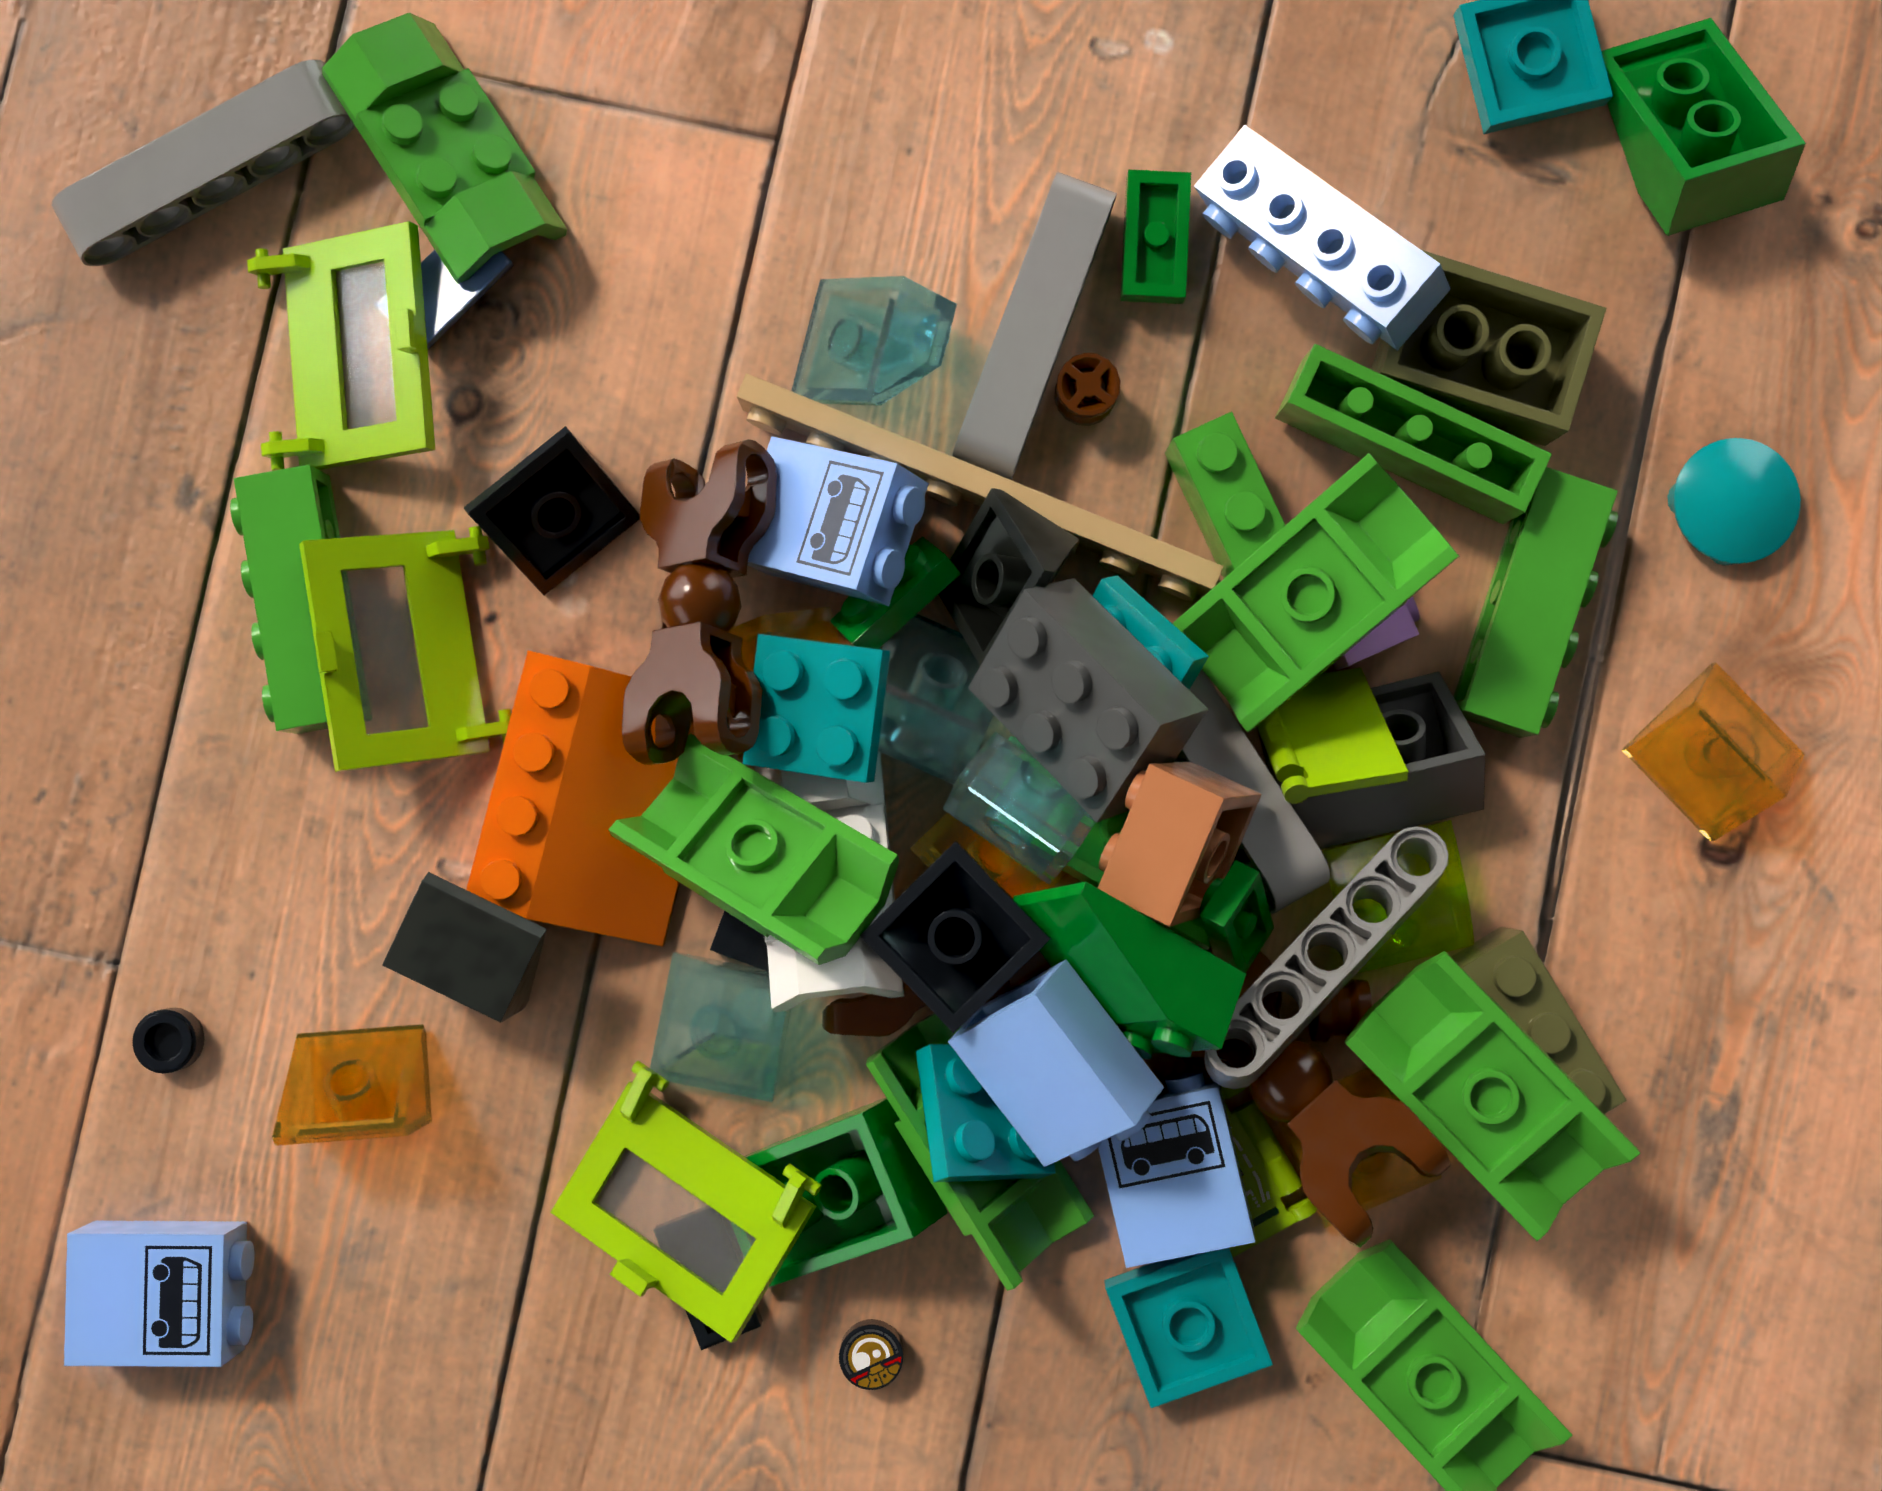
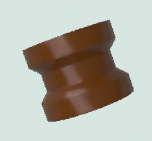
(1094, 379)
(1342, 1012)

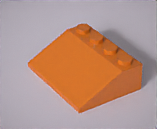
(556, 797)

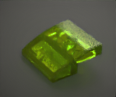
(1436, 926)

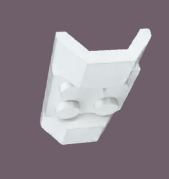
(862, 969)

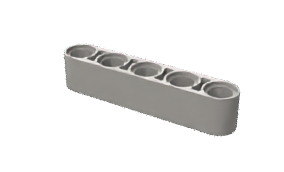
(202, 164)
(1034, 325)
(1276, 837)
(1342, 930)

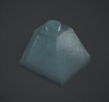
(871, 339)
(720, 1028)

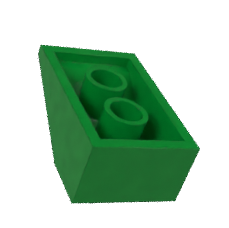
(1698, 127)
(1145, 976)
(868, 1193)

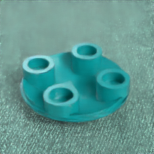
(1736, 501)

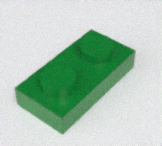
(1156, 236)
(924, 577)
(1237, 916)

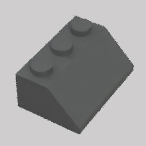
(1441, 762)

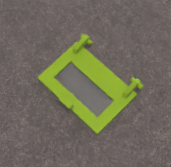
(354, 348)
(397, 647)
(684, 1209)

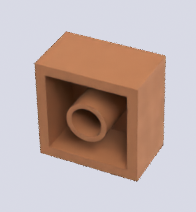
(1175, 839)

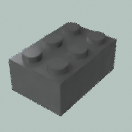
(1084, 695)

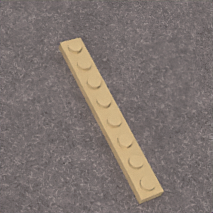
(953, 479)

